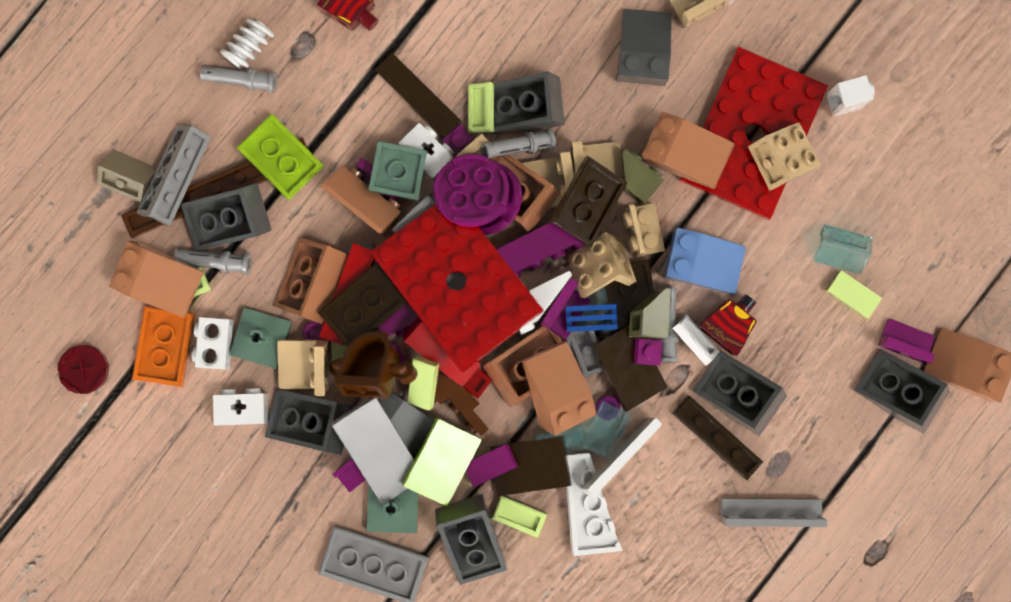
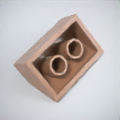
(367, 205)
(311, 279)

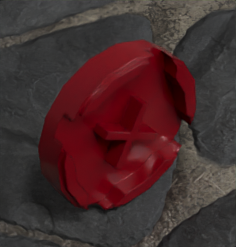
(83, 369)

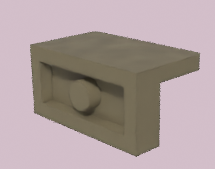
(125, 175)

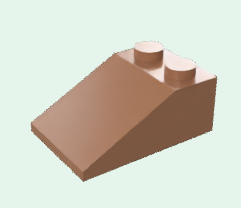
(687, 150)
(536, 193)
(156, 278)
(970, 365)
(508, 369)
(558, 389)

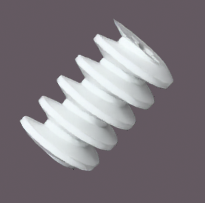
(246, 43)

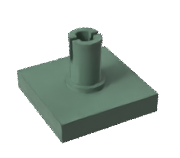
(397, 170)
(258, 337)
(396, 515)

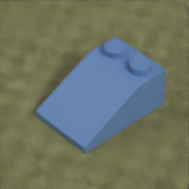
(704, 261)

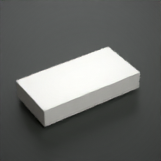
(696, 340)

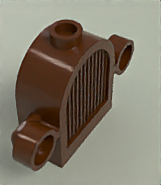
(370, 367)

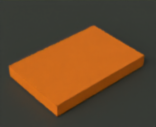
(163, 347)

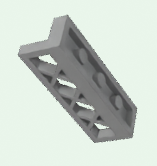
(173, 174)
(772, 512)

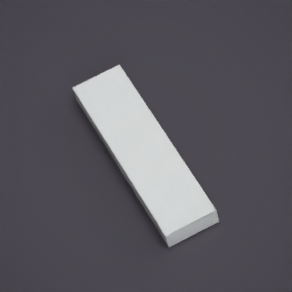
(621, 456)

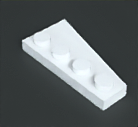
(588, 515)

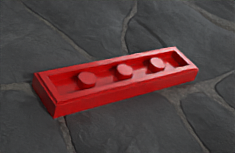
(357, 263)

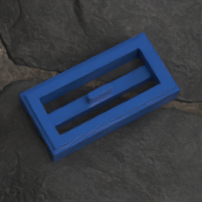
(613, 316)

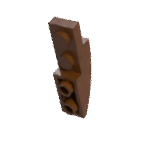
(461, 402)

